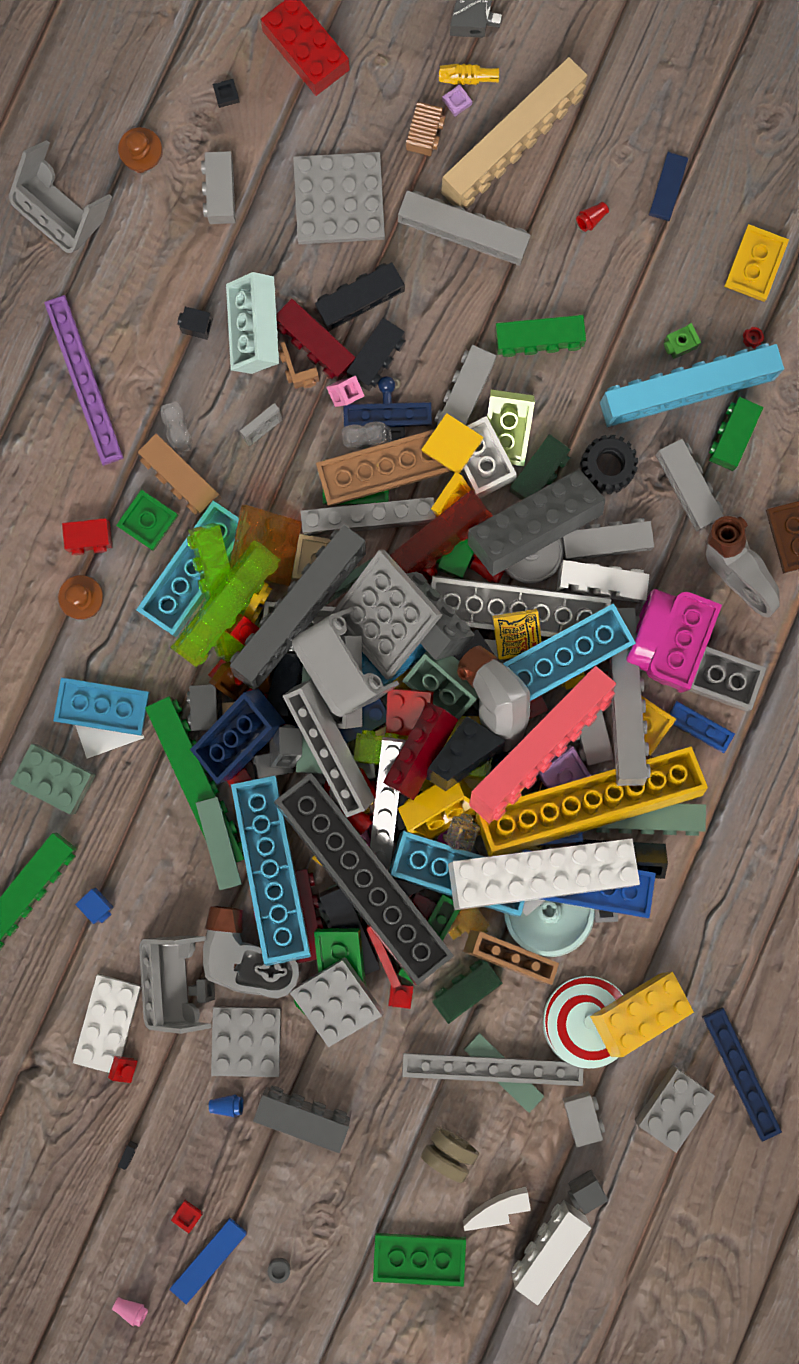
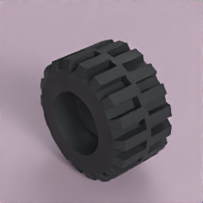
(621, 451)

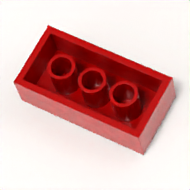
(305, 44)

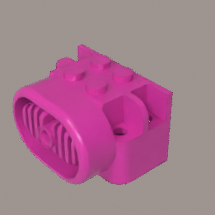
(673, 637)

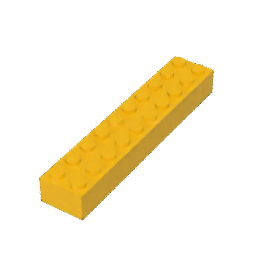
(592, 804)

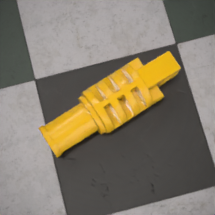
(467, 74)

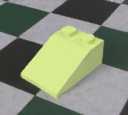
(511, 420)

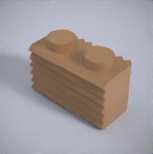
(424, 129)

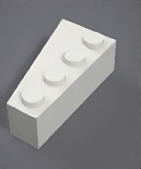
(603, 581)

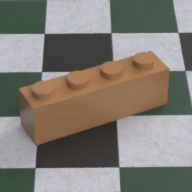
(178, 474)
(511, 957)

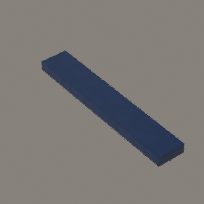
(742, 1074)

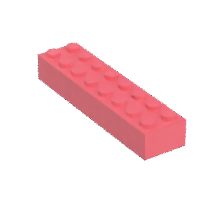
(542, 745)

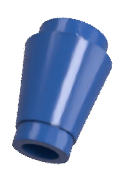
(227, 1106)

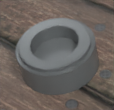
(278, 1270)

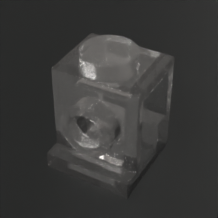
(462, 832)

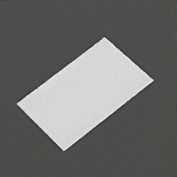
(99, 741)

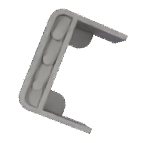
(48, 207)
(334, 667)
(166, 985)

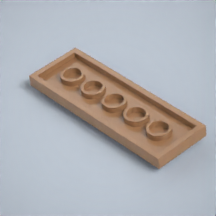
(378, 469)

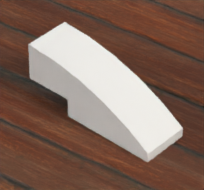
(496, 1210)

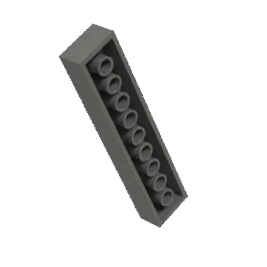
(363, 879)

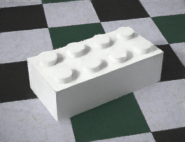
(550, 1251)

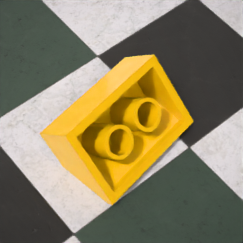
(434, 809)

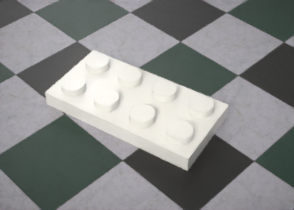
(106, 1022)

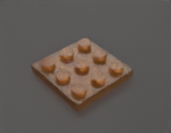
(274, 532)

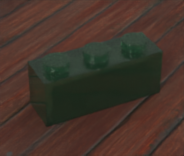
(541, 468)
(466, 990)

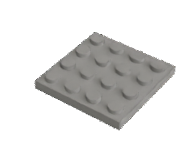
(339, 198)
(387, 613)

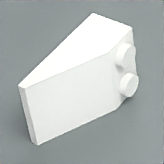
(489, 465)

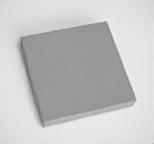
(261, 424)

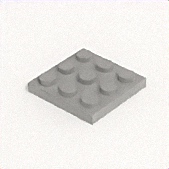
(336, 1002)
(246, 1041)

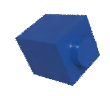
(95, 906)

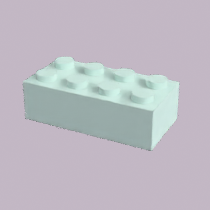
(252, 323)

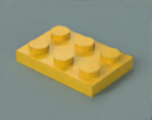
(756, 263)

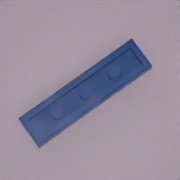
(208, 1261)

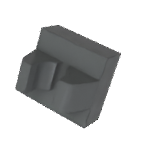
(203, 990)

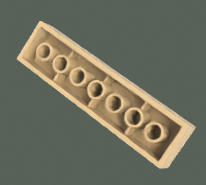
(514, 134)

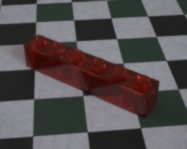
(441, 534)

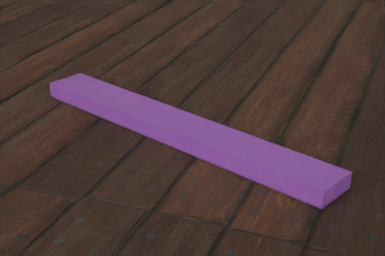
(84, 380)

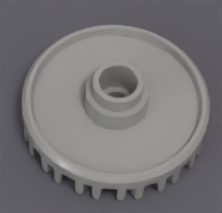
(538, 565)

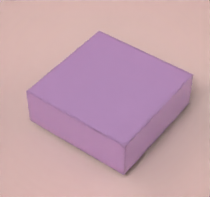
(457, 100)

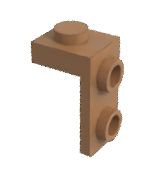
(302, 379)

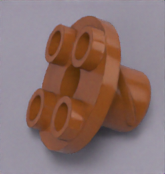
(140, 149)
(80, 597)

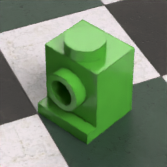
(678, 349)

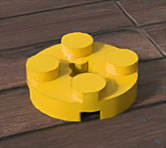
(253, 609)

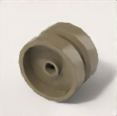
(449, 1154)

